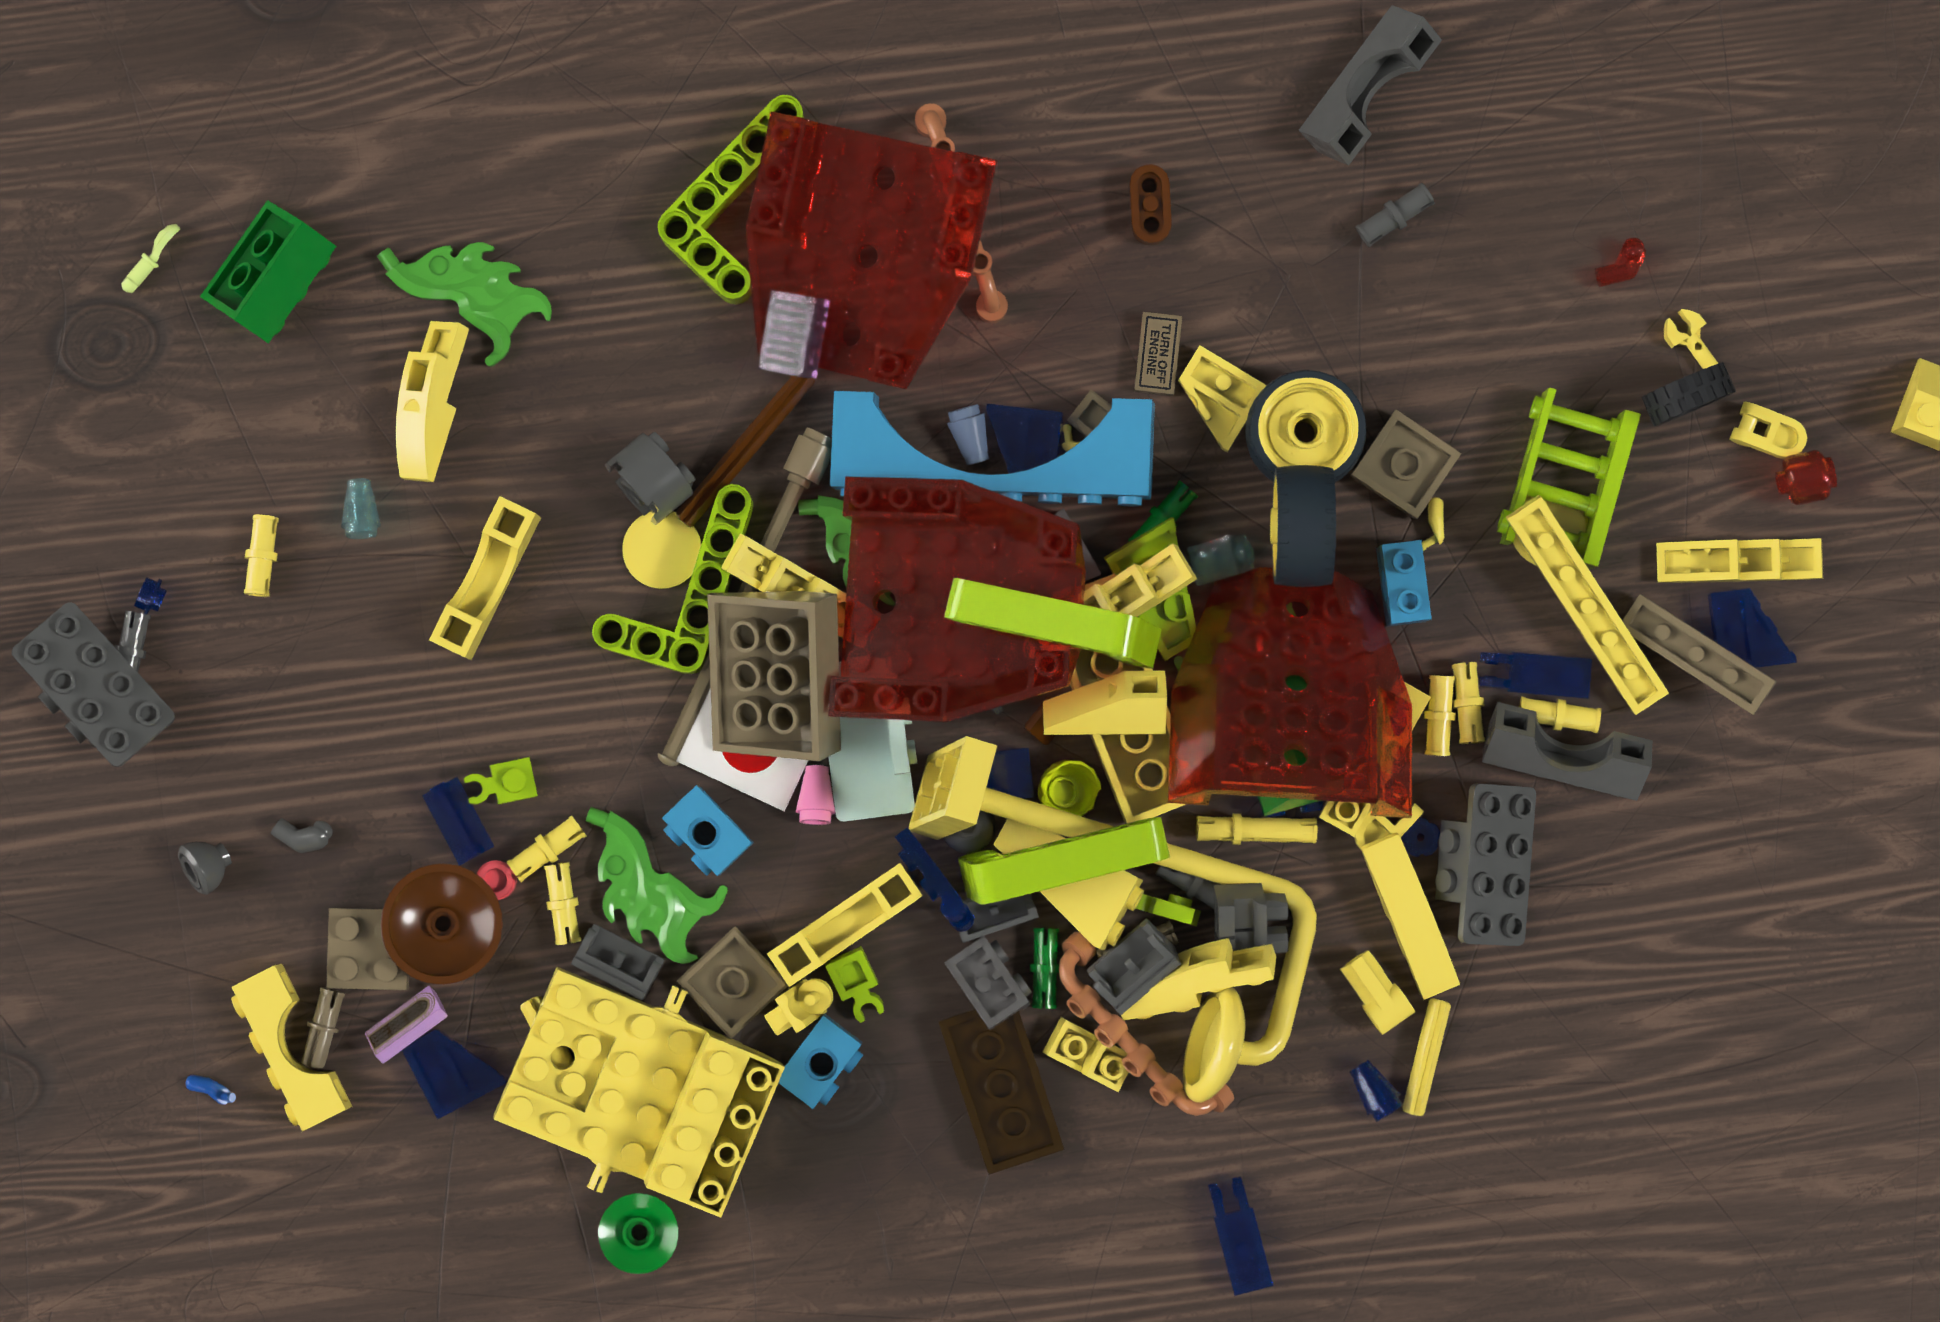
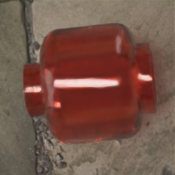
(1806, 477)

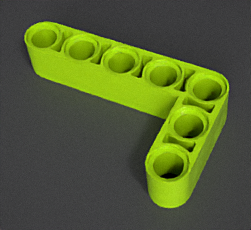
(724, 193)
(695, 597)
(1054, 621)
(999, 877)

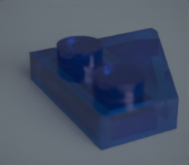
(1026, 435)
(1746, 630)
(449, 1072)

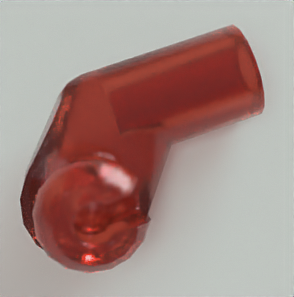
(1626, 265)

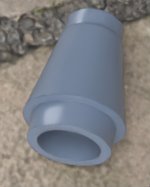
(969, 433)

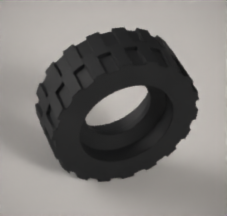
(1688, 394)

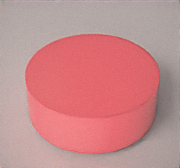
(499, 878)

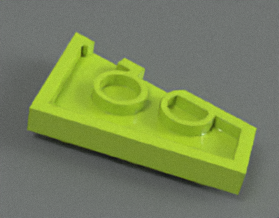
(1175, 613)

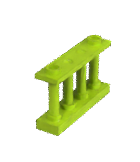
(1608, 469)

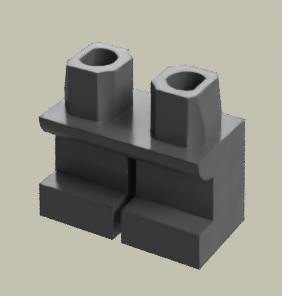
(1243, 915)

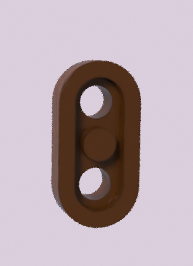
(1150, 205)

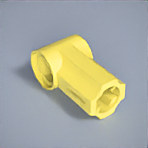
(1381, 999)

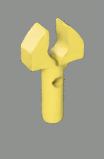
(1693, 341)

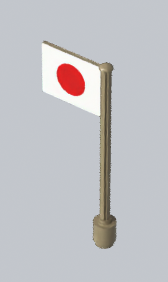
(691, 739)

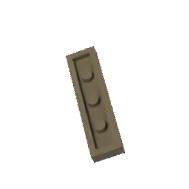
(1698, 654)

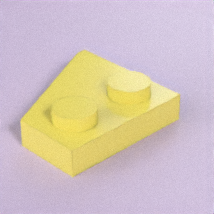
(1220, 394)

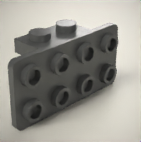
(92, 685)
(1489, 864)

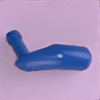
(208, 1086)

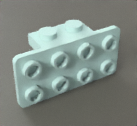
(872, 769)

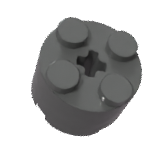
(651, 477)

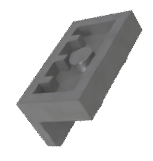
(987, 981)

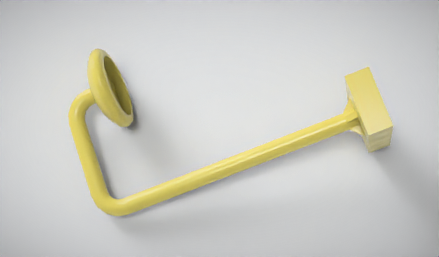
(951, 800)

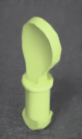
(148, 263)

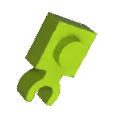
(508, 781)
(1175, 908)
(854, 978)

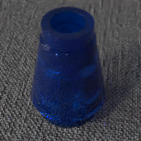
(1375, 1091)

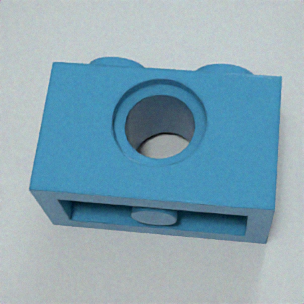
(1403, 583)
(729, 839)
(826, 1038)

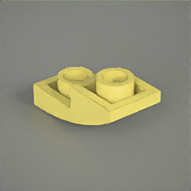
(1085, 1053)

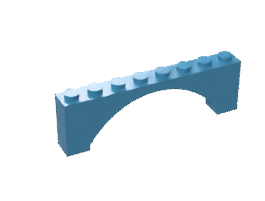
(1108, 463)

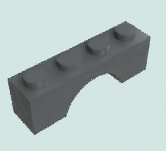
(1394, 47)
(1610, 766)

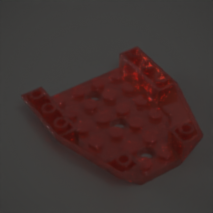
(822, 206)
(912, 543)
(1240, 717)

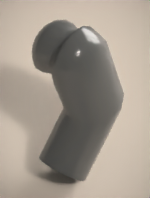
(305, 839)

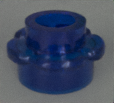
(150, 595)
(1430, 842)

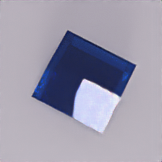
(1012, 773)

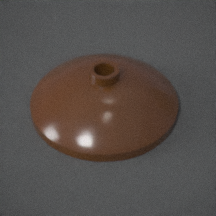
(411, 928)

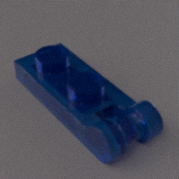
(935, 882)

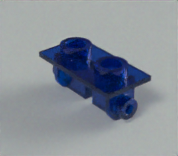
(458, 820)

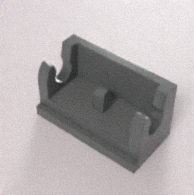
(998, 915)
(618, 961)
(1134, 966)

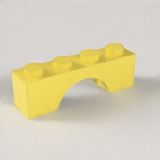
(490, 573)
(845, 924)
(266, 1005)

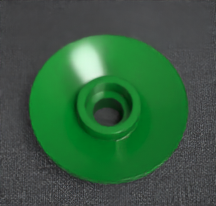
(626, 1250)

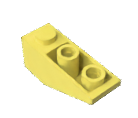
(1114, 705)

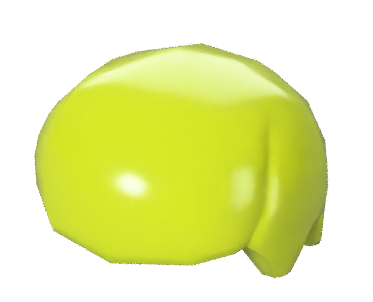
(1069, 787)

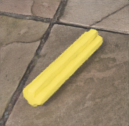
(1426, 1057)

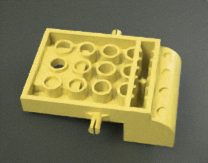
(641, 1091)

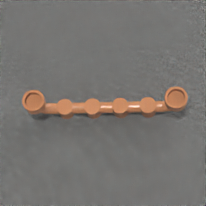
(991, 304)
(1114, 1030)

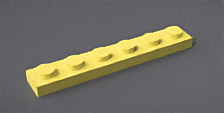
(1587, 604)

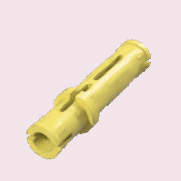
(1256, 829)

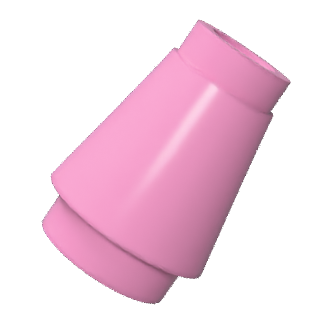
(816, 796)

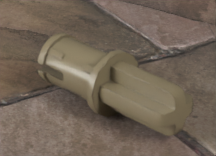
(322, 1027)

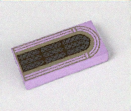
(406, 1024)

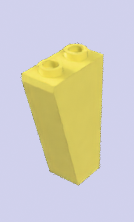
(1090, 905)

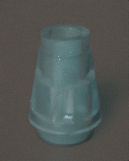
(360, 510)

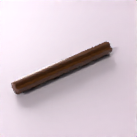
(744, 449)

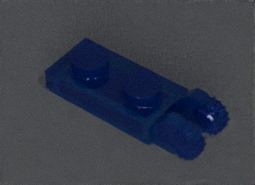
(1540, 674)
(1240, 1241)

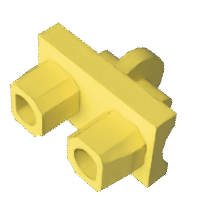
(800, 1005)

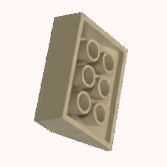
(773, 673)

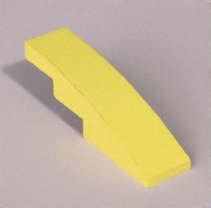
(1739, 560)
(774, 573)
(1144, 585)
(1410, 915)

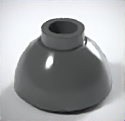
(975, 837)
(204, 864)

